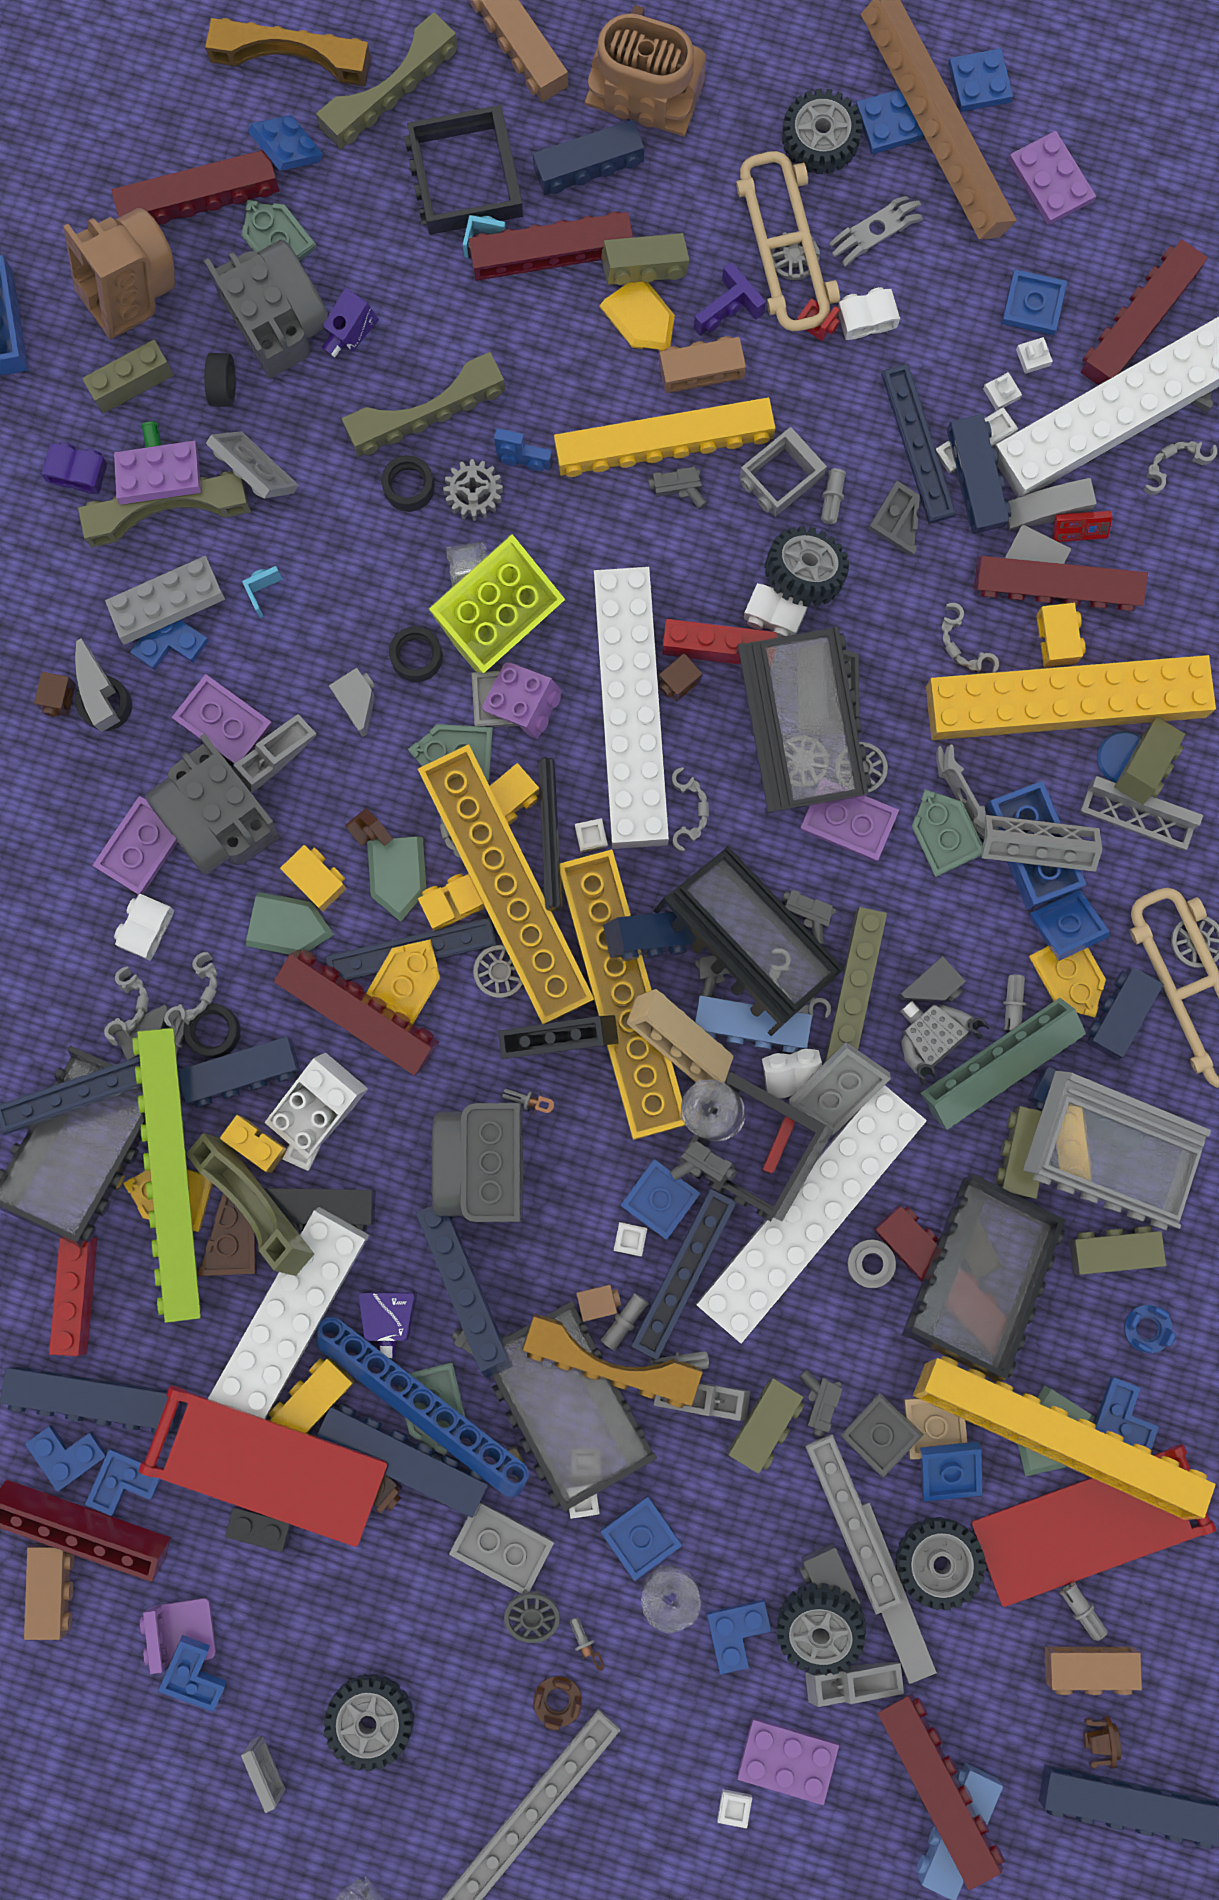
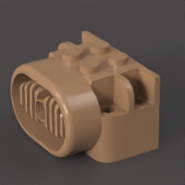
(646, 73)
(120, 269)

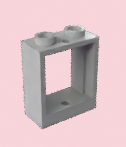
(800, 453)

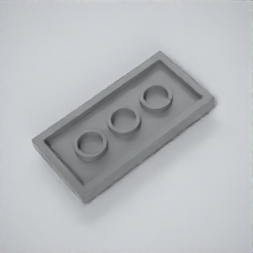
(164, 600)

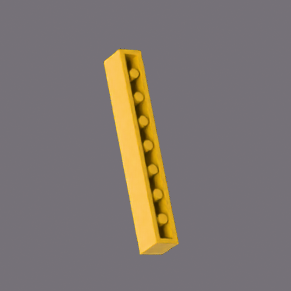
(664, 437)

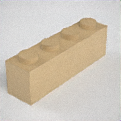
(679, 1037)

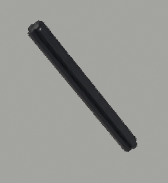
(550, 834)

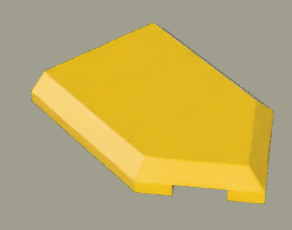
(640, 316)
(407, 978)
(1072, 979)
(199, 1192)

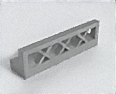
(1153, 807)
(1042, 846)

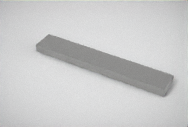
(853, 1524)
(901, 1620)

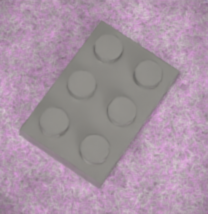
(252, 464)
(840, 1087)
(502, 1548)

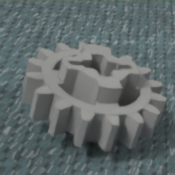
(462, 489)

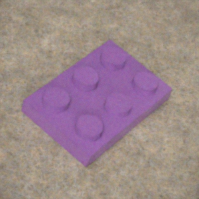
(1052, 178)
(157, 472)
(223, 718)
(852, 824)
(136, 848)
(788, 1761)

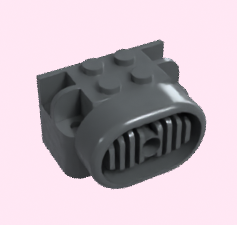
(271, 304)
(211, 810)
(479, 1162)

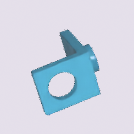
(479, 225)
(260, 580)

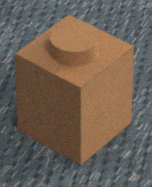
(598, 1302)

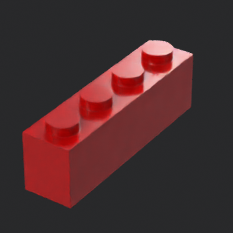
(708, 640)
(73, 1298)

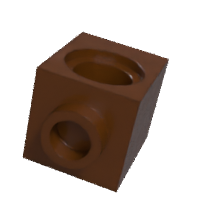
(679, 678)
(54, 694)

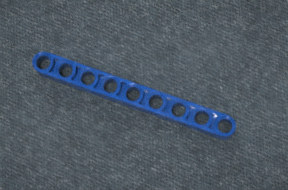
(424, 1419)

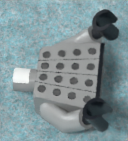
(934, 1035)

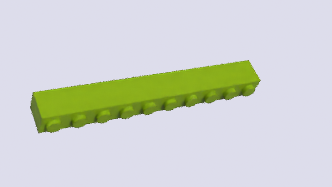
(168, 1174)

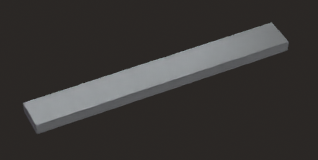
(535, 1809)

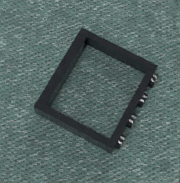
(457, 125)
(802, 1170)

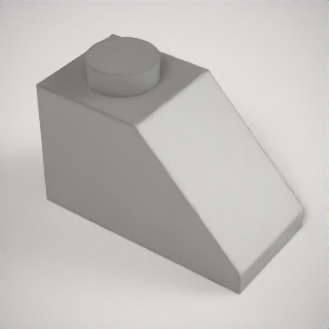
(356, 698)

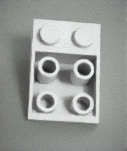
(316, 1104)

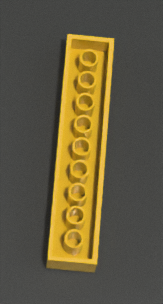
(1070, 697)
(506, 885)
(641, 1071)
(1065, 1439)

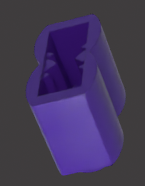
(74, 468)

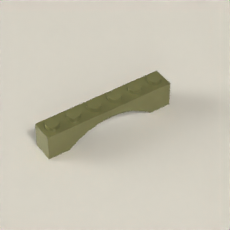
(349, 115)
(374, 428)
(109, 521)
(857, 979)
(276, 1236)

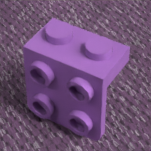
(523, 698)
(168, 1622)

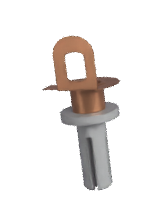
(529, 1100)
(584, 1644)

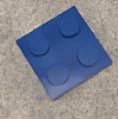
(980, 80)
(888, 121)
(285, 142)
(1034, 302)
(1069, 925)
(660, 1199)
(951, 1471)
(641, 1538)

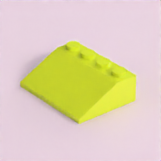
(496, 605)

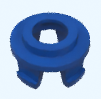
(1163, 1336)

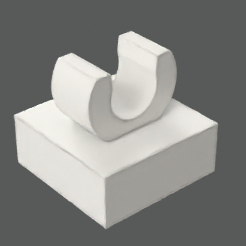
(1034, 355)
(1002, 391)

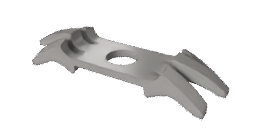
(865, 239)
(951, 772)

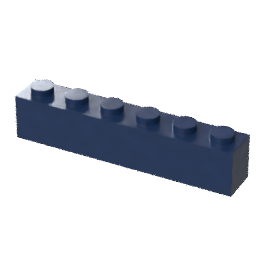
(683, 1274)
(465, 1292)
(85, 1397)
(406, 1461)
(1130, 1805)

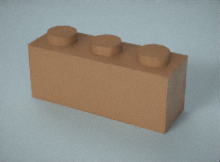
(702, 364)
(48, 1593)
(1093, 1669)

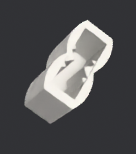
(868, 313)
(773, 612)
(144, 926)
(789, 1072)

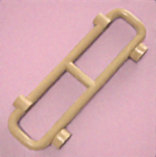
(795, 176)
(1190, 913)

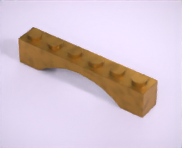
(238, 42)
(669, 1379)

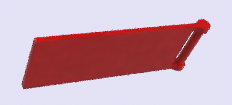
(266, 1467)
(1076, 1535)

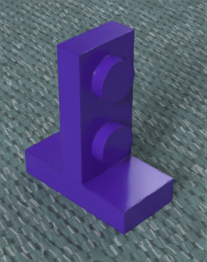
(739, 294)

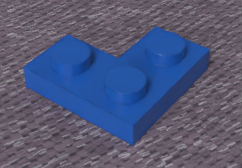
(513, 451)
(176, 636)
(1117, 1417)
(61, 1463)
(117, 1474)
(729, 1628)
(186, 1681)

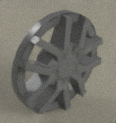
(531, 1617)

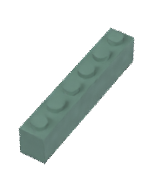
(1003, 1063)

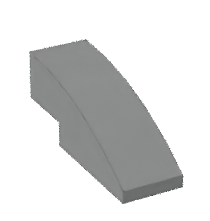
(1044, 504)
(94, 688)
(274, 753)
(715, 1401)
(855, 1684)

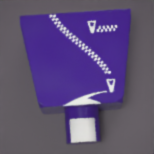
(348, 323)
(387, 1318)

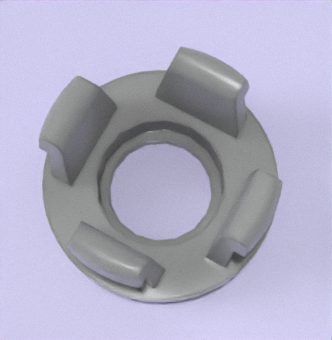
(856, 1257)

